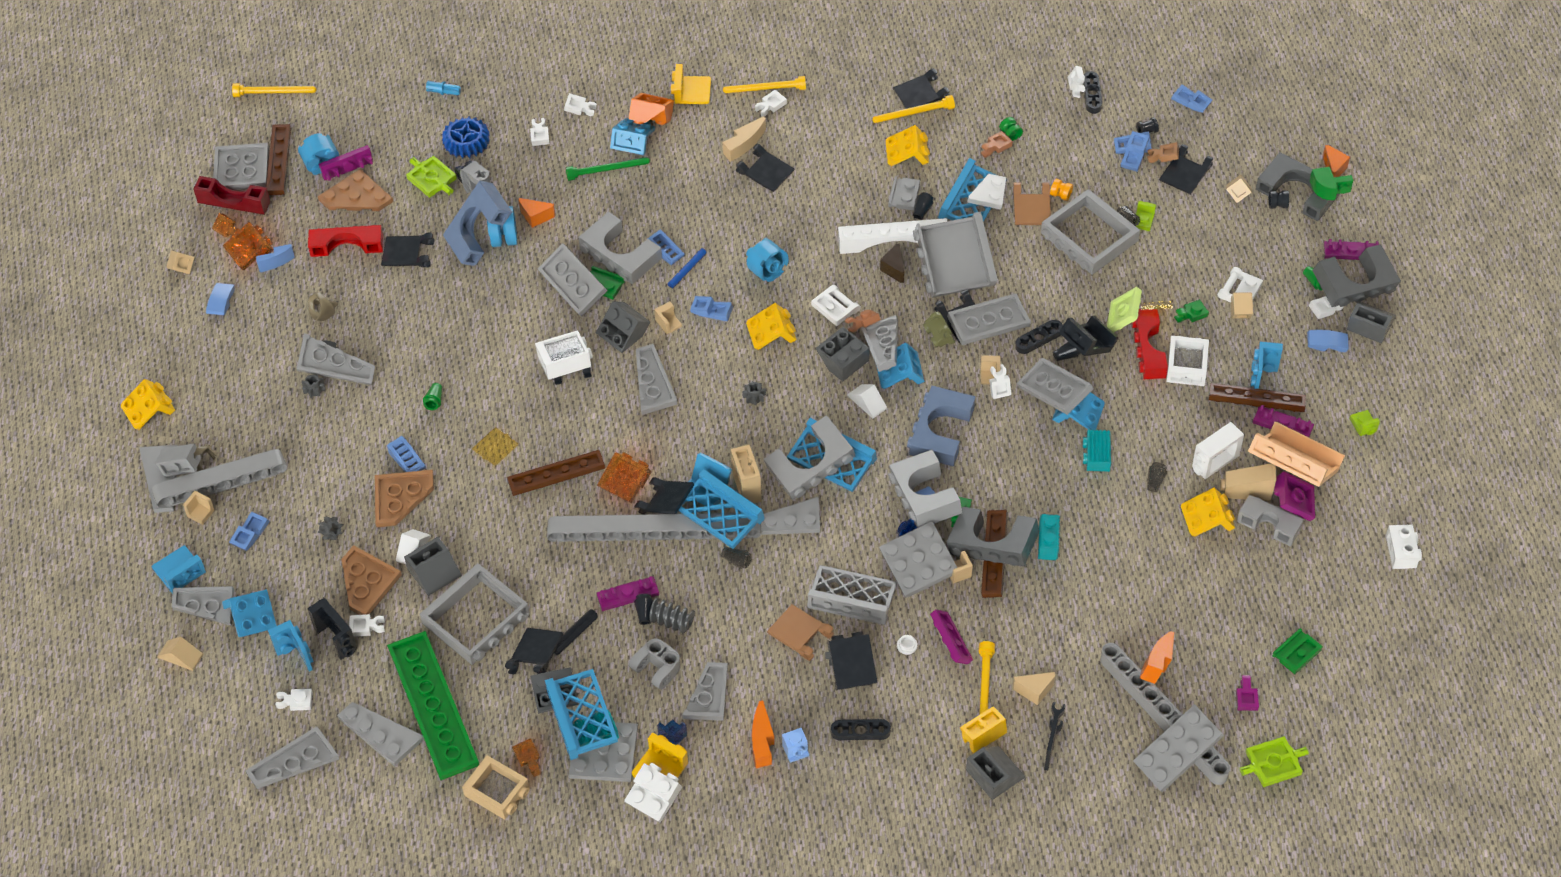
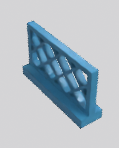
(957, 192)
(861, 452)
(732, 500)
(562, 713)

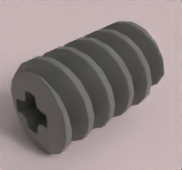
(671, 617)

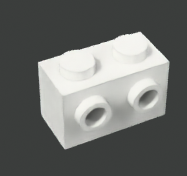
(1403, 547)

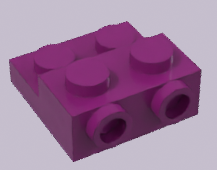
(1295, 495)

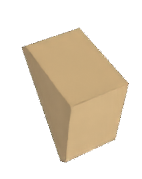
(180, 653)
(1034, 686)

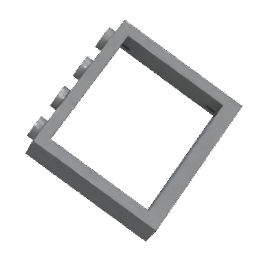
(1107, 214)
(458, 591)

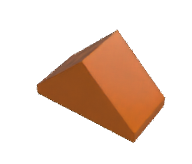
(1335, 160)
(536, 211)

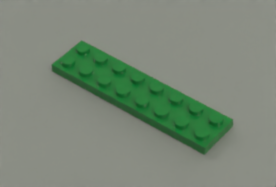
(433, 705)

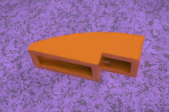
(1158, 658)
(762, 737)

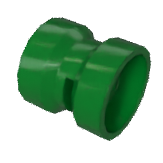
(1011, 128)

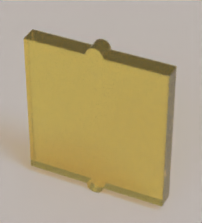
(1156, 305)
(495, 446)

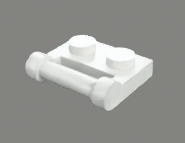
(1248, 284)
(832, 308)

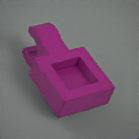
(1246, 696)

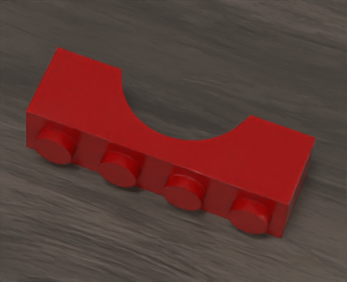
(324, 240)
(1153, 362)

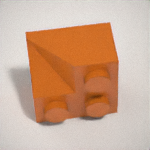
(651, 107)

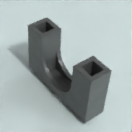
(1287, 169)
(1342, 291)
(1010, 550)

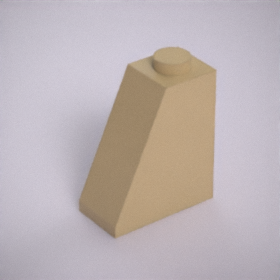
(1255, 480)

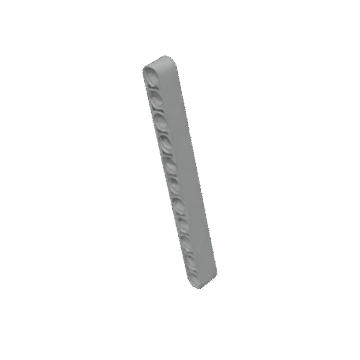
(638, 527)

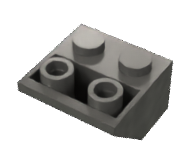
(1370, 322)
(622, 326)
(843, 353)
(432, 566)
(539, 688)
(993, 770)

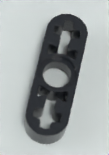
(1092, 87)
(1035, 343)
(875, 723)

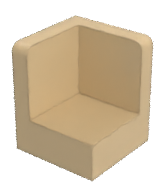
(1238, 188)
(180, 262)
(1241, 305)
(666, 318)
(986, 364)
(198, 507)
(963, 569)

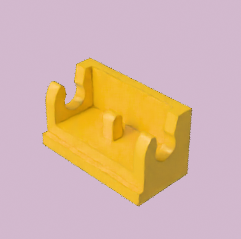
(984, 729)

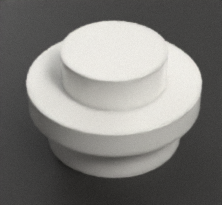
(907, 645)

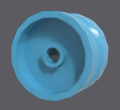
(508, 229)

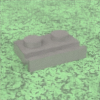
(904, 193)

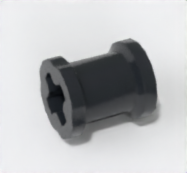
(1150, 125)

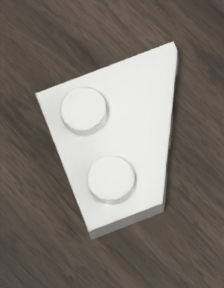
(989, 192)

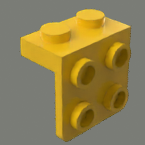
(690, 88)
(906, 145)
(770, 325)
(145, 402)
(1207, 512)
(665, 755)

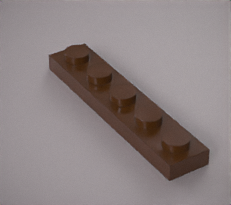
(278, 159)
(1257, 397)
(556, 472)
(994, 572)

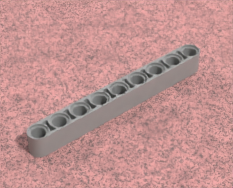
(1159, 704)

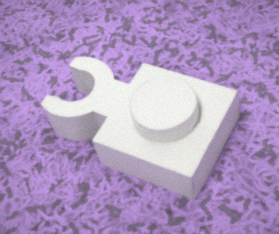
(1076, 80)
(772, 102)
(577, 105)
(539, 133)
(1322, 307)
(1000, 383)
(363, 625)
(298, 700)

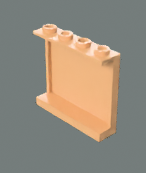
(1297, 454)

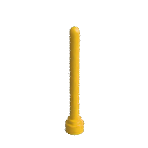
(799, 83)
(238, 89)
(946, 103)
(986, 651)

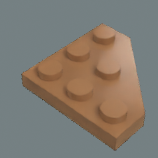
(356, 193)
(399, 494)
(366, 580)

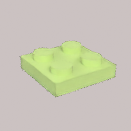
(1124, 309)

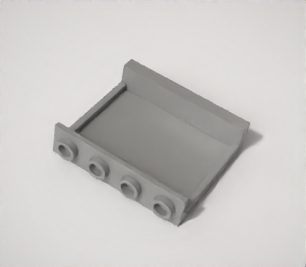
(955, 256)

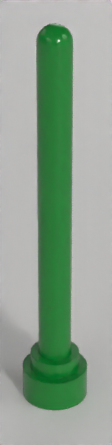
(573, 172)

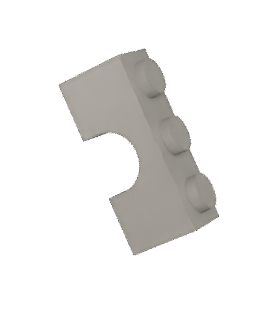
(1257, 511)

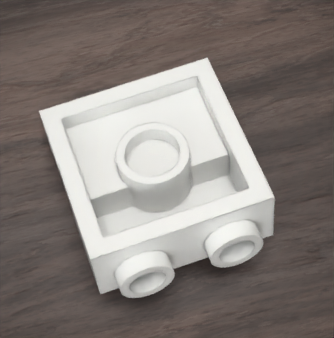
(653, 791)

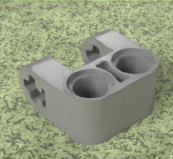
(472, 175)
(659, 659)

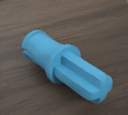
(443, 88)

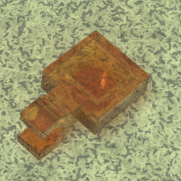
(225, 225)
(527, 754)

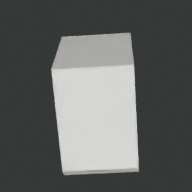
(868, 399)
(409, 542)

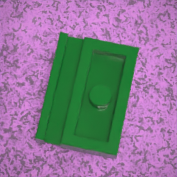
(609, 280)
(1297, 651)

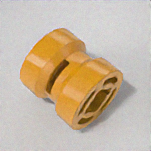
(1061, 189)

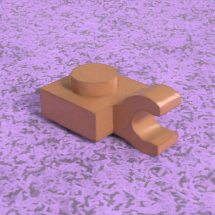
(997, 142)
(865, 319)

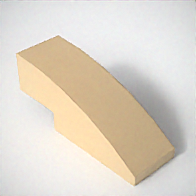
(744, 139)

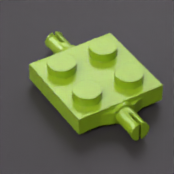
(431, 176)
(1274, 761)

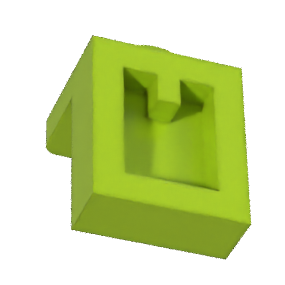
(1146, 212)
(1364, 423)

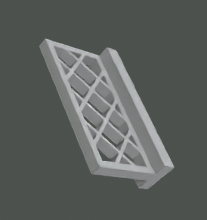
(848, 605)

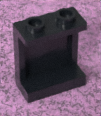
(1090, 337)
(325, 616)
(852, 661)

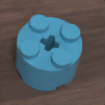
(317, 150)
(766, 260)

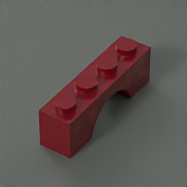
(212, 192)

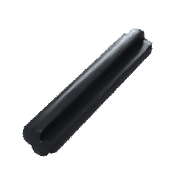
(575, 630)

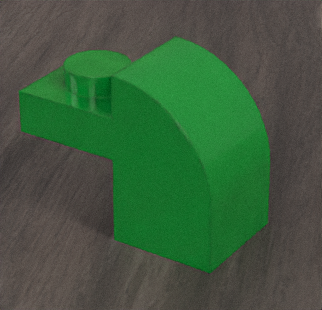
(1328, 186)

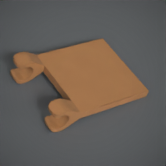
(1031, 208)
(797, 628)

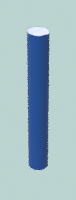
(694, 260)

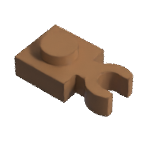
(1166, 153)

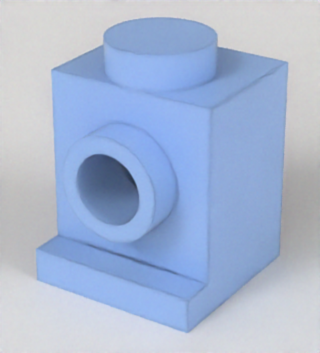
(795, 745)

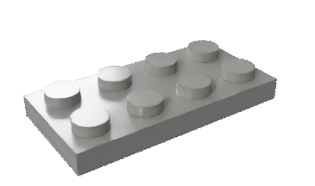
(572, 279)
(989, 319)
(1055, 386)
(1178, 748)

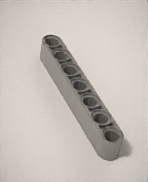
(219, 478)

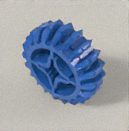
(465, 137)

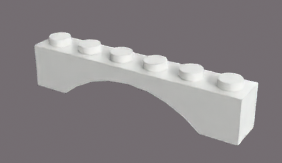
(859, 237)

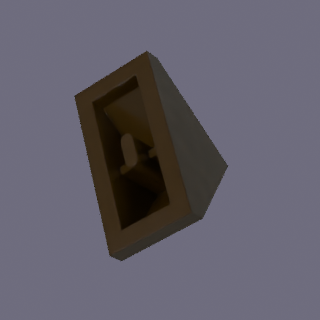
(892, 263)

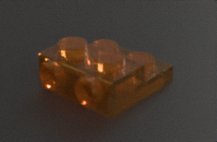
(247, 245)
(624, 476)

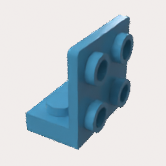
(630, 136)
(1265, 358)
(907, 366)
(1085, 413)
(715, 468)
(179, 568)
(251, 613)
(286, 638)

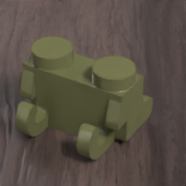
(938, 327)

